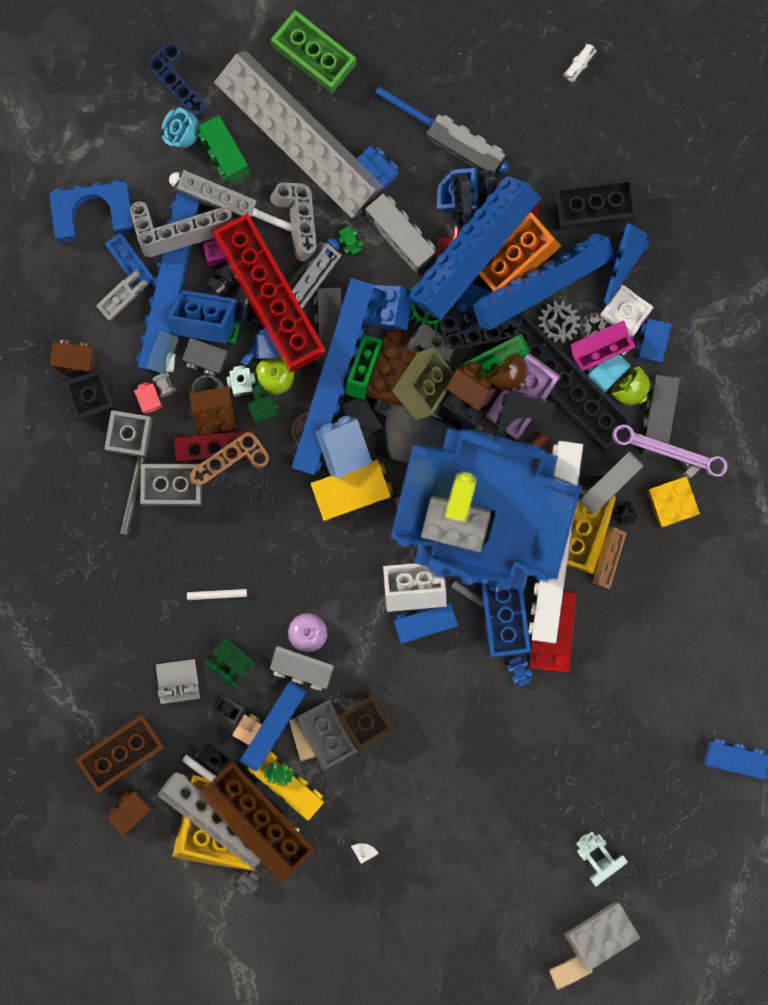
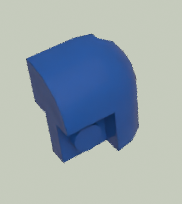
(445, 192)

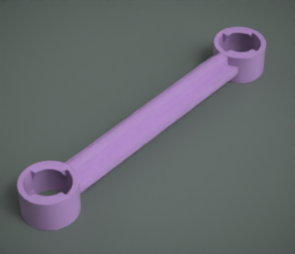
(669, 450)

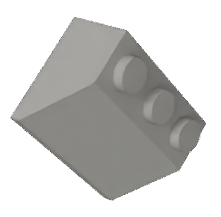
(301, 668)

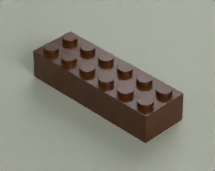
(257, 822)

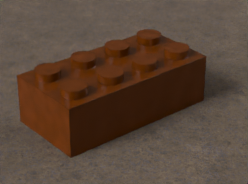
(120, 753)

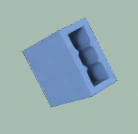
(343, 446)

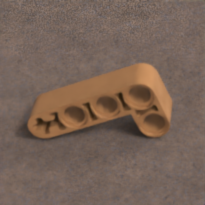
(226, 462)

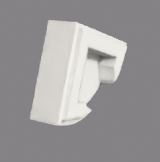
(364, 851)

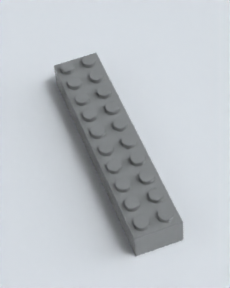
(298, 134)

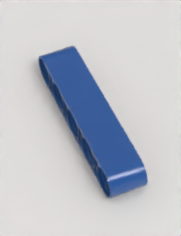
(273, 726)

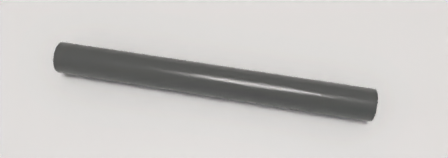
(132, 496)

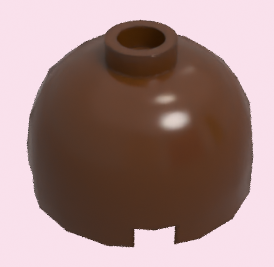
(510, 374)

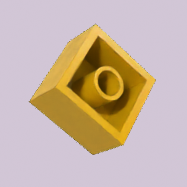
(673, 502)

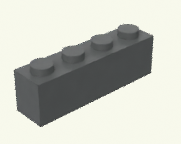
(329, 308)
(661, 410)

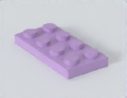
(538, 384)

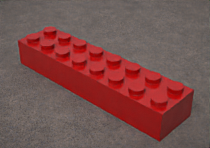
(268, 293)

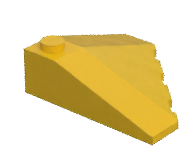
(588, 536)
(198, 846)

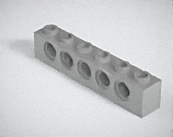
(203, 819)

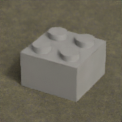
(128, 434)

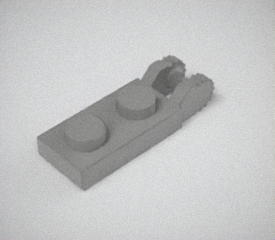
(121, 296)

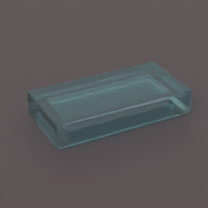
(162, 352)

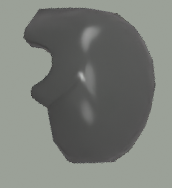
(205, 383)

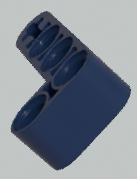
(179, 85)

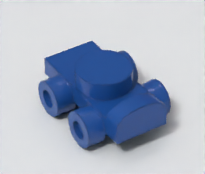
(518, 667)

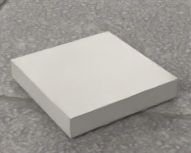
(628, 307)

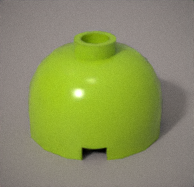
(273, 376)
(632, 388)

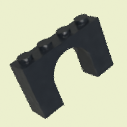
(522, 406)

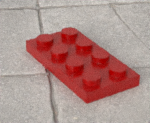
(556, 655)

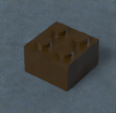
(365, 722)

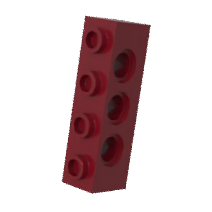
(184, 445)

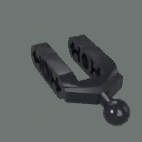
(462, 194)

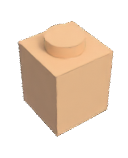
(247, 728)

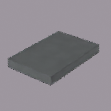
(326, 735)

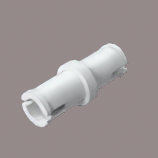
(580, 62)

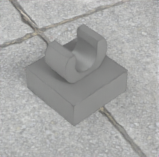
(692, 469)

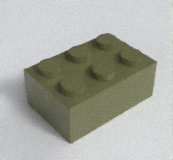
(424, 383)

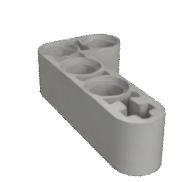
(298, 221)
(611, 483)

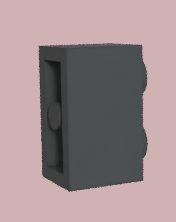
(204, 357)

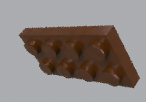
(390, 366)

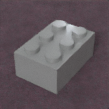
(169, 485)
(455, 532)
(602, 936)

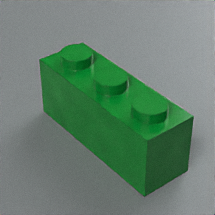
(363, 367)

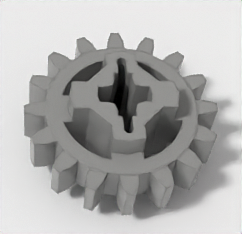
(567, 320)

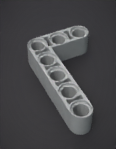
(177, 234)

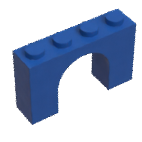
(65, 203)

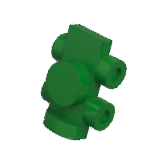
(348, 237)
(282, 774)

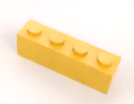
(295, 793)

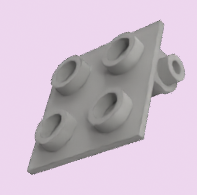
(177, 681)

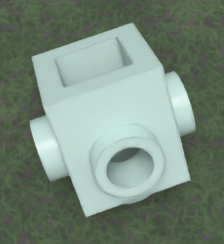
(244, 387)

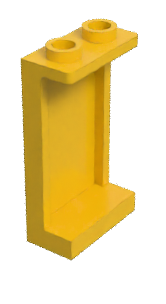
(352, 490)

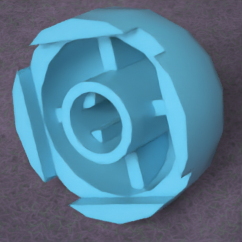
(180, 128)

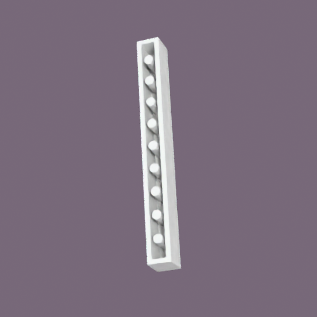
(549, 594)

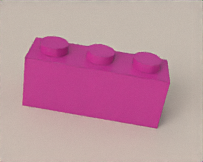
(602, 345)

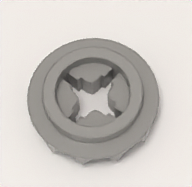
(593, 318)

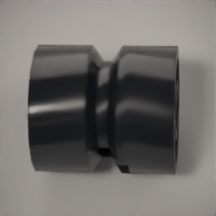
(222, 281)

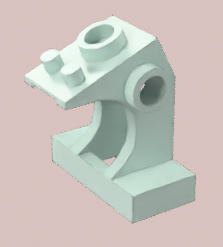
(605, 866)

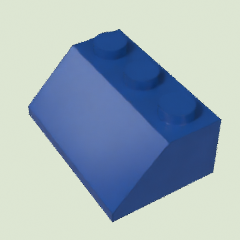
(202, 316)

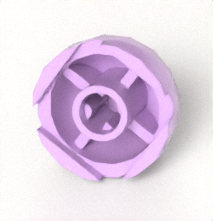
(307, 632)

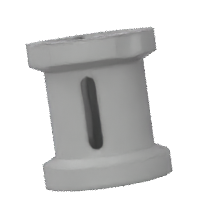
(164, 385)

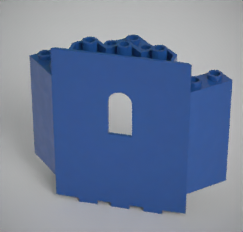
(513, 480)

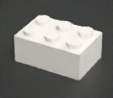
(413, 588)

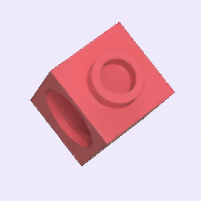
(148, 398)

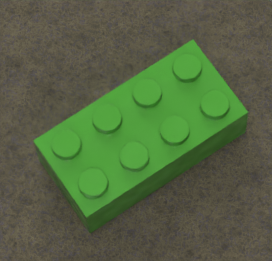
(313, 51)

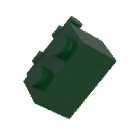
(263, 409)
(234, 658)

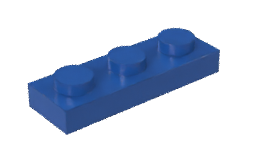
(128, 259)

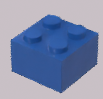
(389, 308)

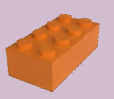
(521, 252)

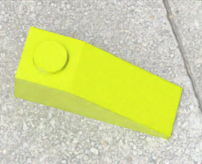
(461, 496)

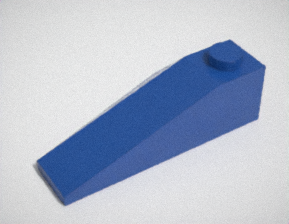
(630, 249)

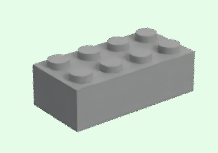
(400, 233)

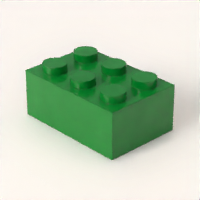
(223, 151)

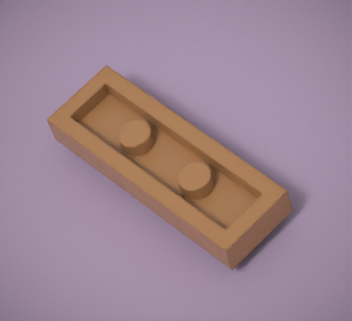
(609, 557)

